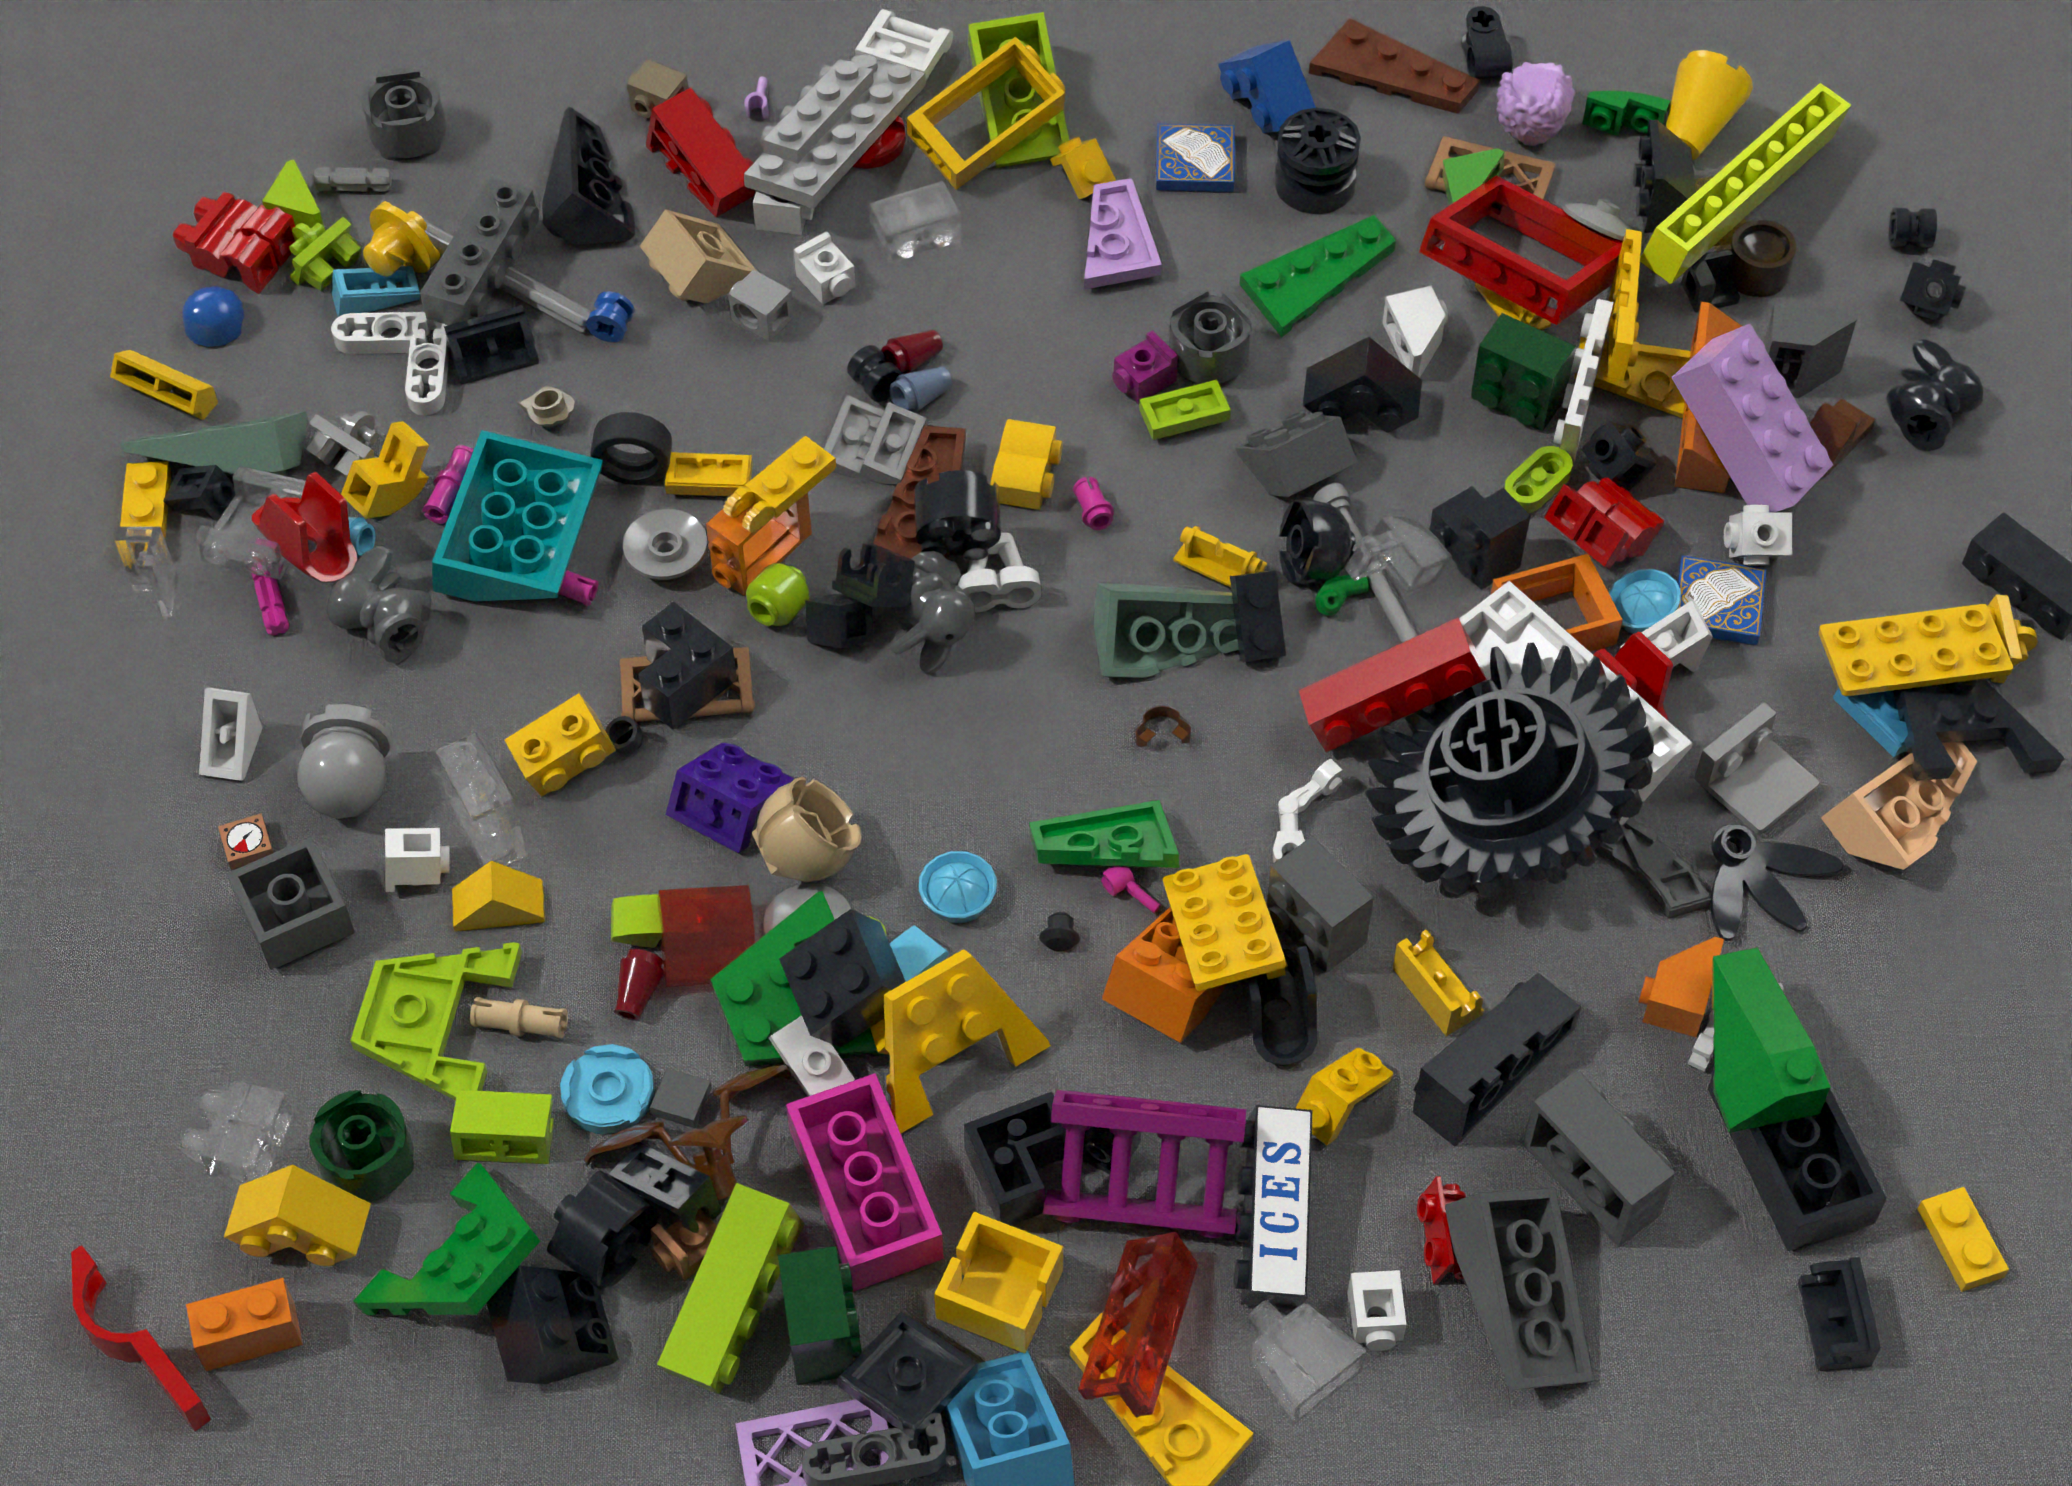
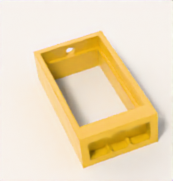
(938, 150)

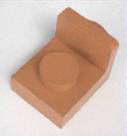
(681, 1248)

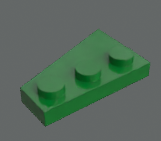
(1107, 837)

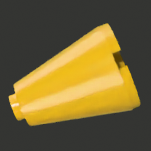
(1705, 98)

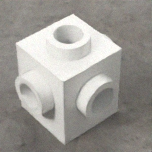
(1758, 535)

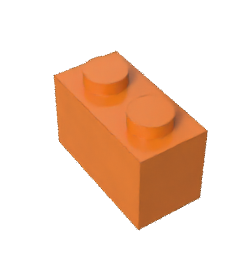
(244, 1324)

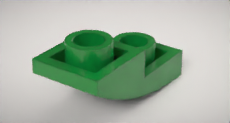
(1616, 109)

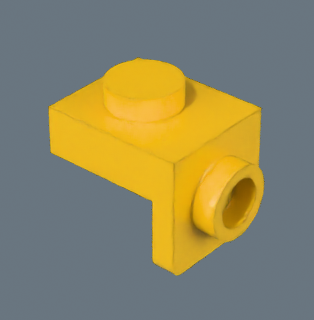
(1083, 165)

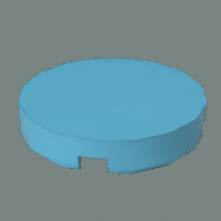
(607, 1089)

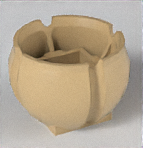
(806, 831)

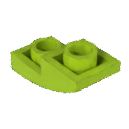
(636, 920)

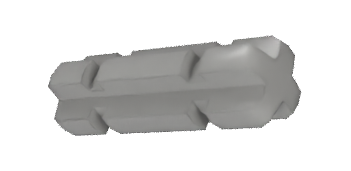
(352, 179)

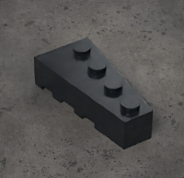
(1493, 1058)

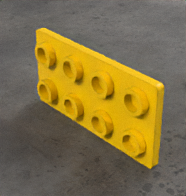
(1915, 650)
(1224, 923)

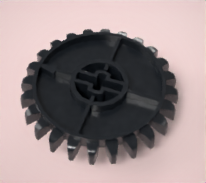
(1514, 776)

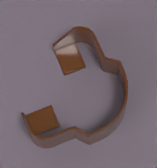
(1182, 731)

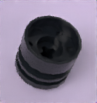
(1317, 160)

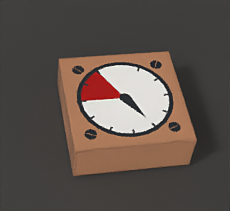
(245, 841)

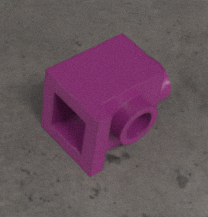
(1145, 368)

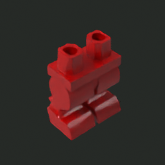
(238, 236)
(1604, 521)

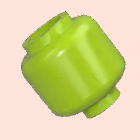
(777, 595)

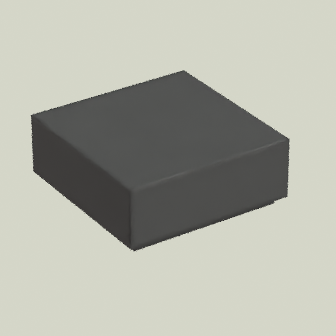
(680, 1097)

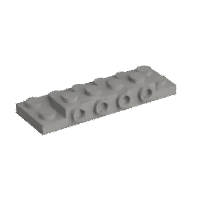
(831, 127)

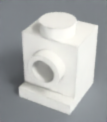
(824, 268)
(414, 857)
(1380, 1295)

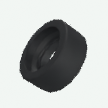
(635, 430)

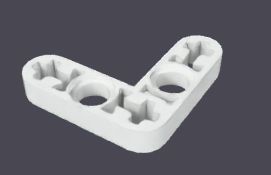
(410, 340)

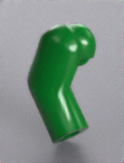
(1335, 591)

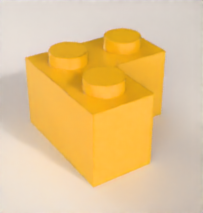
(299, 1213)

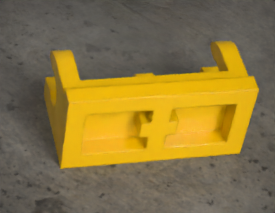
(1436, 984)

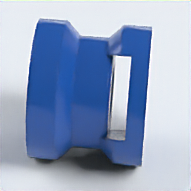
(610, 317)

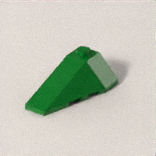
(1760, 1048)

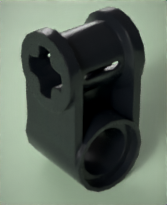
(1485, 44)

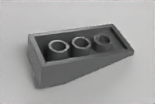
(1522, 1284)

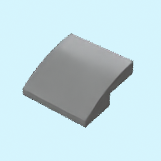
(873, 441)

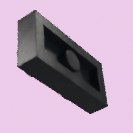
(1257, 616)

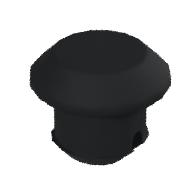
(1060, 932)

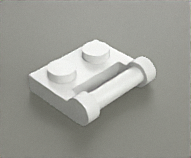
(905, 42)

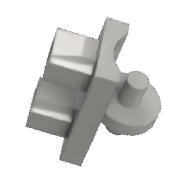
(331, 439)

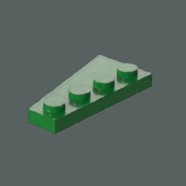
(1307, 276)

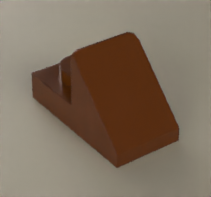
(1840, 429)

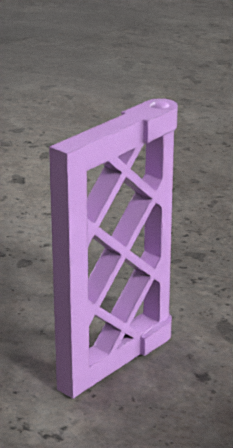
(786, 1425)

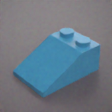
(1009, 1428)

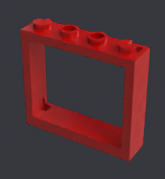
(1509, 272)

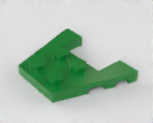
(757, 992)
(467, 1265)

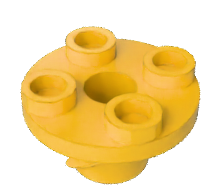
(398, 241)

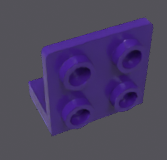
(723, 794)

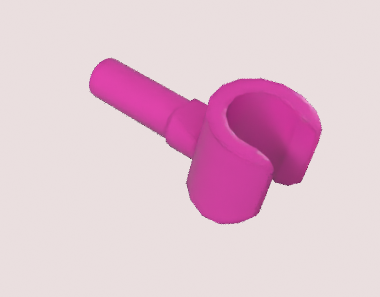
(1120, 878)

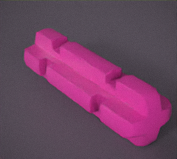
(271, 604)

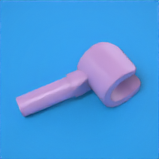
(758, 99)

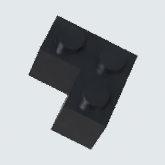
(1364, 381)
(1482, 533)
(686, 667)
(1008, 1150)

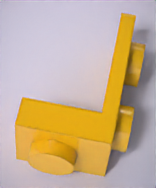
(1338, 1088)

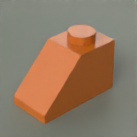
(1681, 988)

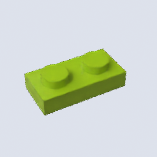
(1184, 409)

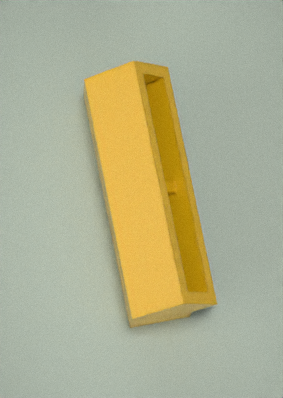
(128, 362)

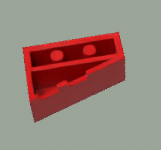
(701, 150)

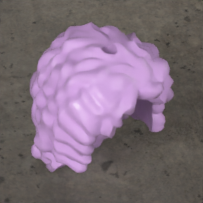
(1534, 101)

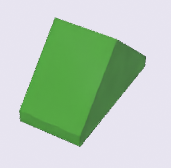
(1470, 171)

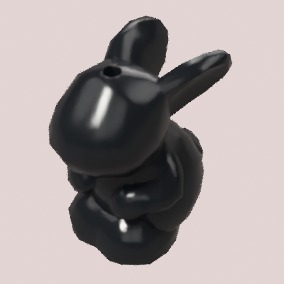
(1927, 401)

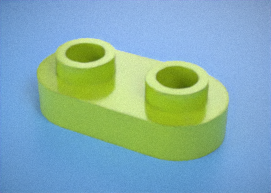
(1534, 481)

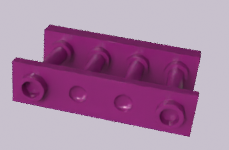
(1172, 1124)

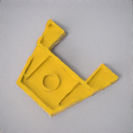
(940, 1017)

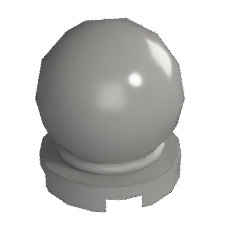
(343, 760)

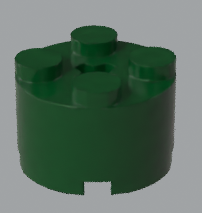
(362, 1144)

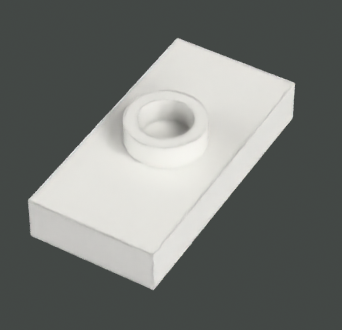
(810, 1060)

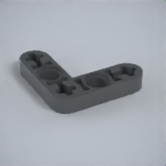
(902, 1463)

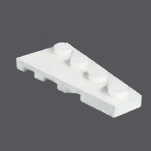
(1586, 365)

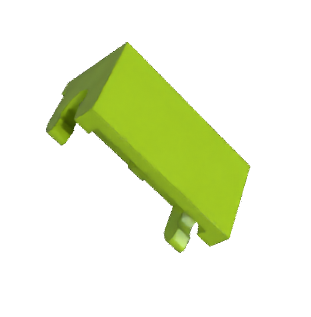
(502, 1127)

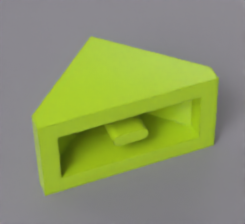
(293, 196)

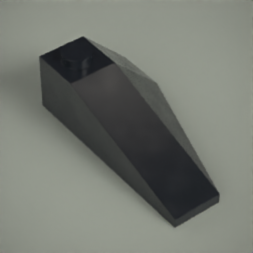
(581, 191)

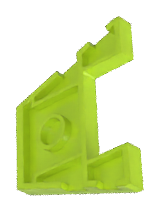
(413, 1009)

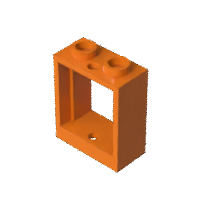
(742, 555)
(1587, 587)

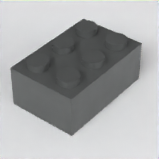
(1598, 1157)

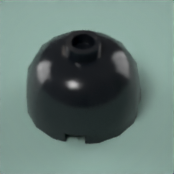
(1316, 542)

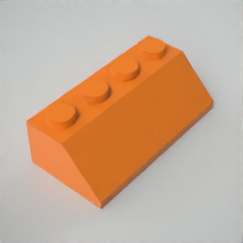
(1697, 461)

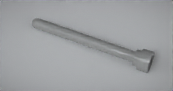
(1338, 497)

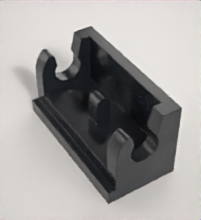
(491, 344)
(878, 580)
(668, 1184)
(1839, 1315)

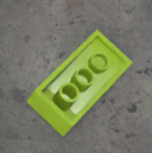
(1011, 95)

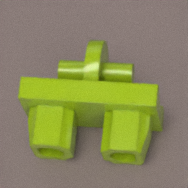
(316, 246)

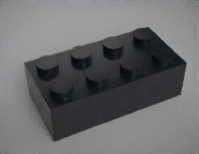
(1810, 1175)

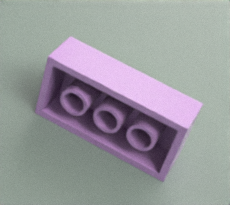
(1752, 420)

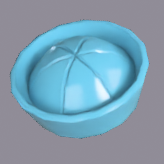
(1645, 598)
(957, 886)

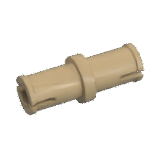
(519, 1017)

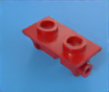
(1438, 1244)

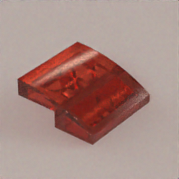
(703, 931)

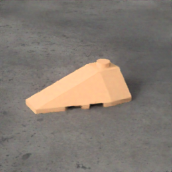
(1898, 817)

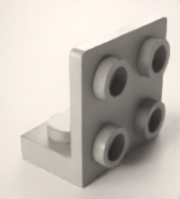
(1753, 772)

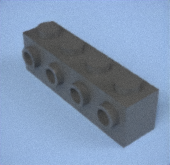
(480, 253)

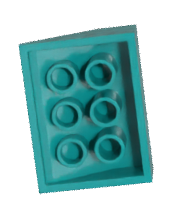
(514, 521)

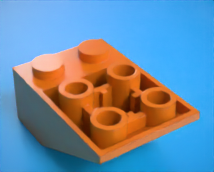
(1155, 982)

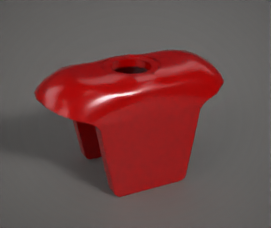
(317, 517)
(1643, 667)

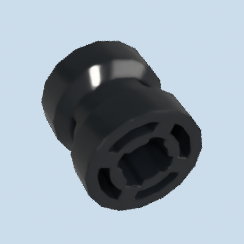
(1912, 227)
(870, 369)

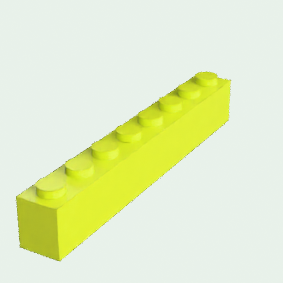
(1744, 183)

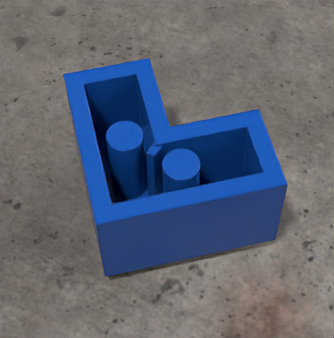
(1271, 81)

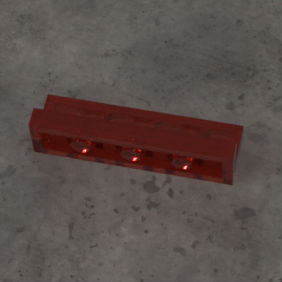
(1153, 1320)

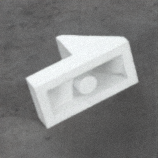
(1681, 636)

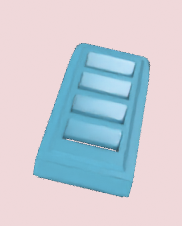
(361, 293)

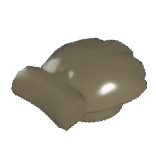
(549, 407)

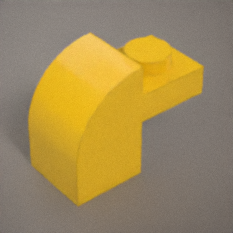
(389, 481)

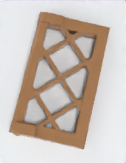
(1513, 163)
(630, 697)

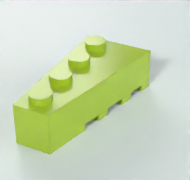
(730, 1288)

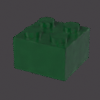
(1522, 372)
(819, 1314)

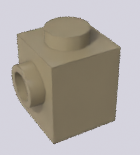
(653, 86)

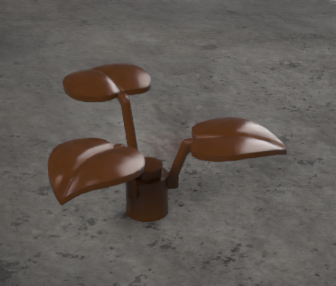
(712, 1138)

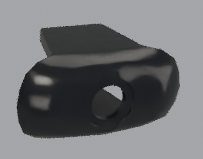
(1296, 1036)

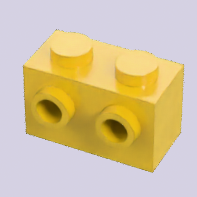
(560, 745)

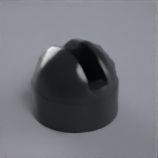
(625, 735)

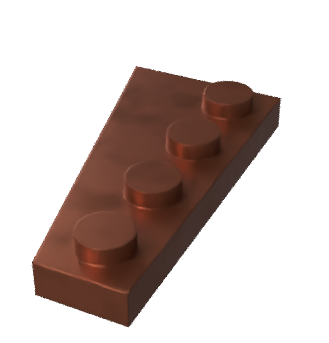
(1393, 67)
(935, 452)

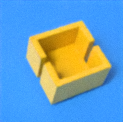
(1003, 1283)

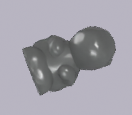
(368, 599)
(936, 610)

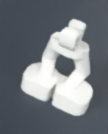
(1013, 586)

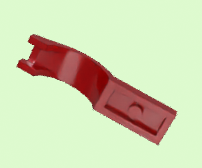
(131, 1347)

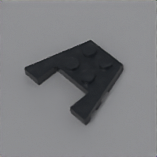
(1967, 713)

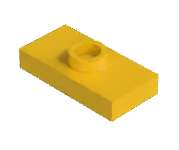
(707, 473)

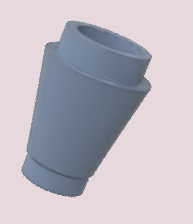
(919, 388)

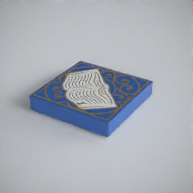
(1195, 157)
(1726, 595)

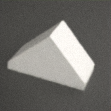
(228, 733)

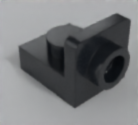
(201, 488)

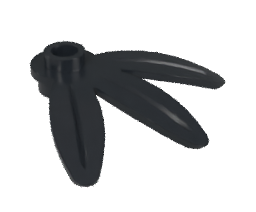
(1765, 889)

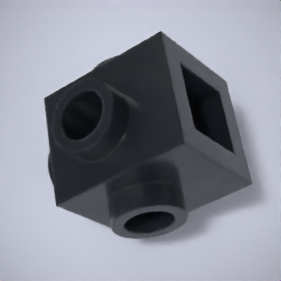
(1917, 285)
(1618, 454)

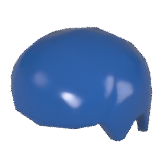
(212, 316)

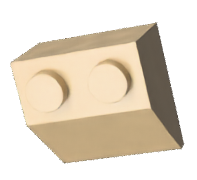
(694, 257)

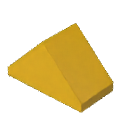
(497, 899)

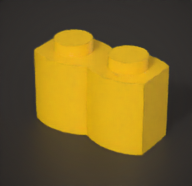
(1025, 463)

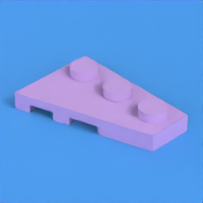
(1119, 237)

